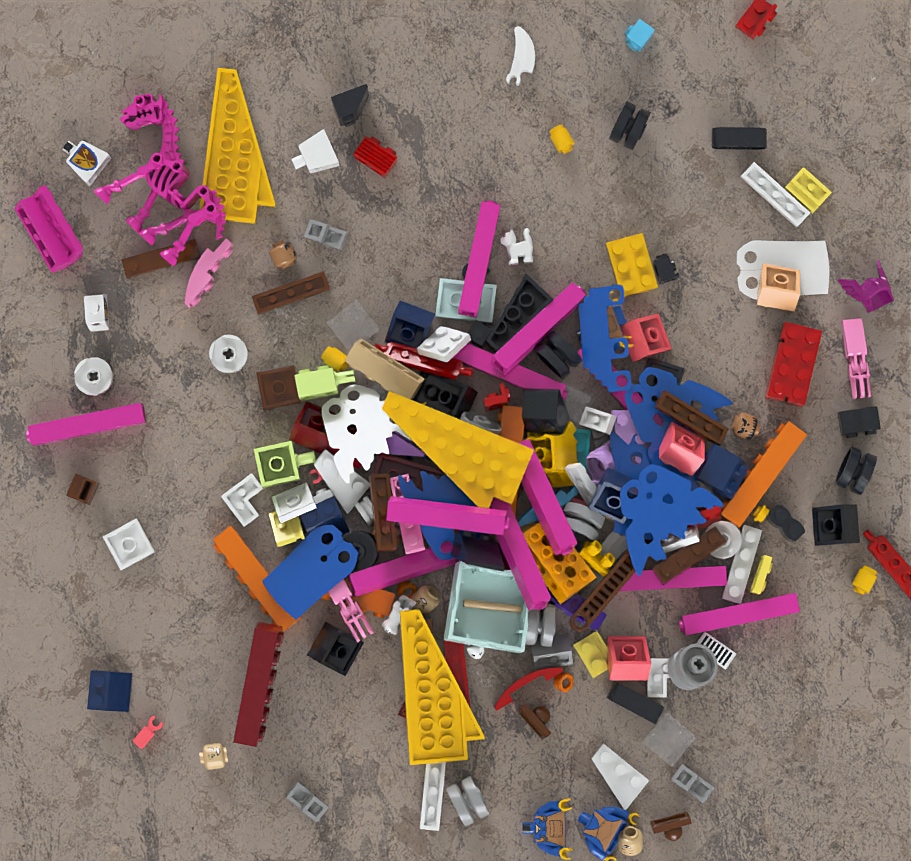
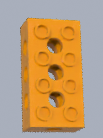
(561, 573)

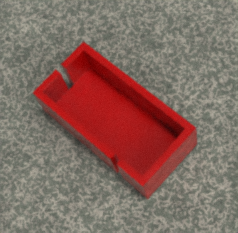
(793, 364)

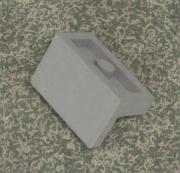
(555, 656)

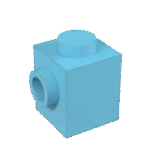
(638, 35)

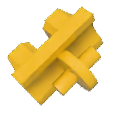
(594, 559)

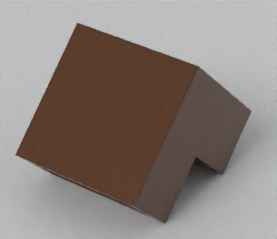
(82, 489)

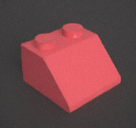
(647, 337)
(682, 449)
(628, 658)

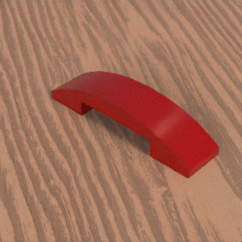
(505, 698)

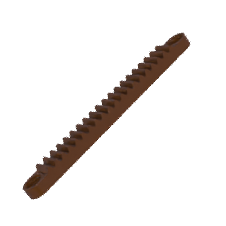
(605, 590)

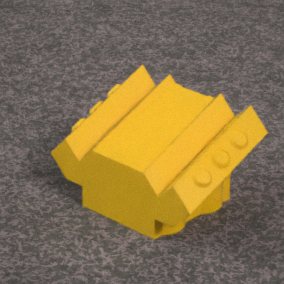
(555, 453)

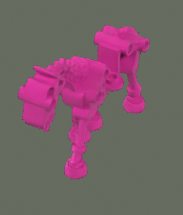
(165, 176)

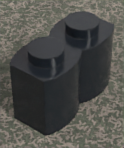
(859, 421)
(788, 527)

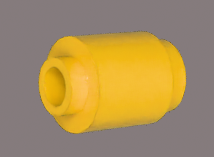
(561, 139)
(335, 359)
(864, 580)

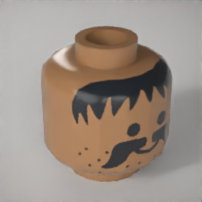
(283, 254)
(745, 426)

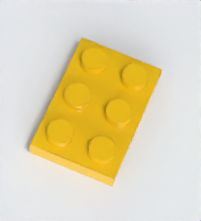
(632, 264)

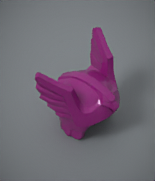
(872, 293)

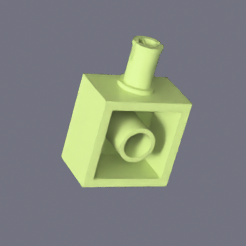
(320, 382)
(280, 463)

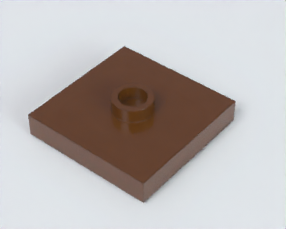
(278, 387)

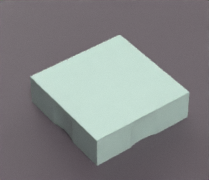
(482, 626)

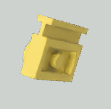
(808, 190)
(287, 531)
(759, 580)
(593, 653)

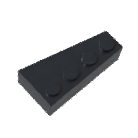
(525, 304)

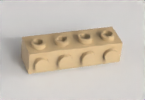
(383, 369)

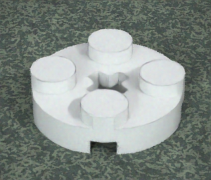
(222, 345)
(93, 365)

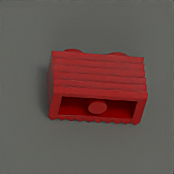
(375, 156)

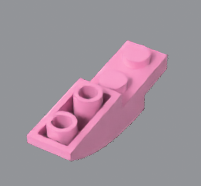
(200, 278)
(410, 533)

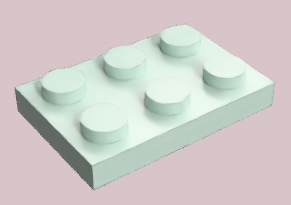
(450, 296)

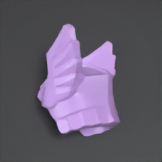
(598, 461)

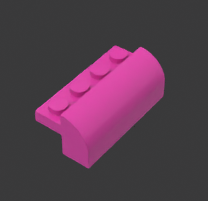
(49, 230)

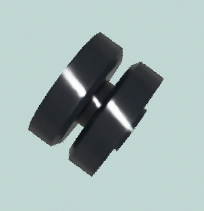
(629, 125)
(559, 354)
(856, 470)
(367, 546)

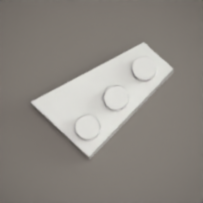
(346, 493)
(619, 775)

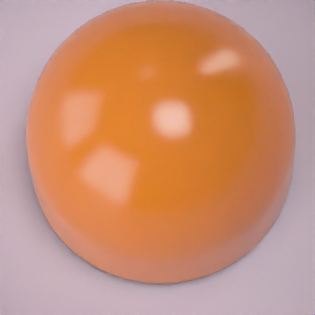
(404, 585)
(558, 679)

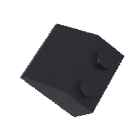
(350, 104)
(544, 411)
(835, 525)
(335, 649)

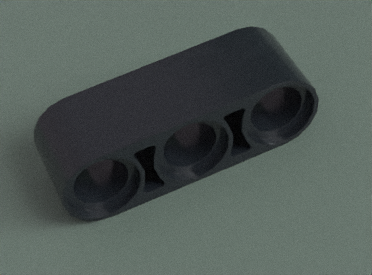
(739, 138)
(635, 702)

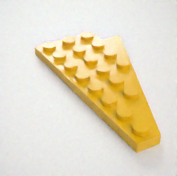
(233, 154)
(470, 456)
(435, 706)

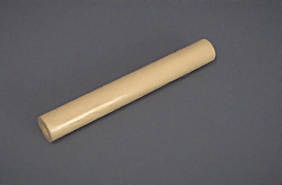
(492, 606)

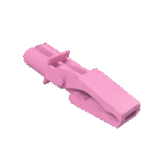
(855, 351)
(339, 594)

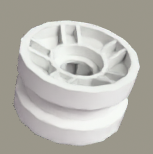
(365, 510)

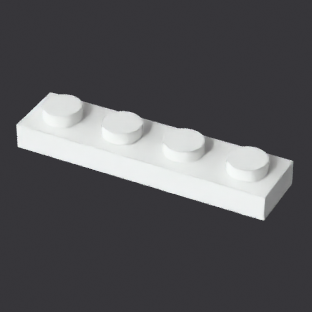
(775, 194)
(742, 565)
(432, 796)

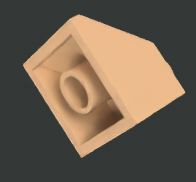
(778, 287)

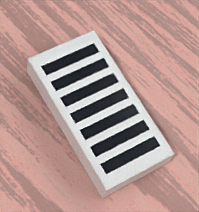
(722, 653)

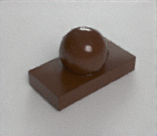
(536, 719)
(671, 825)

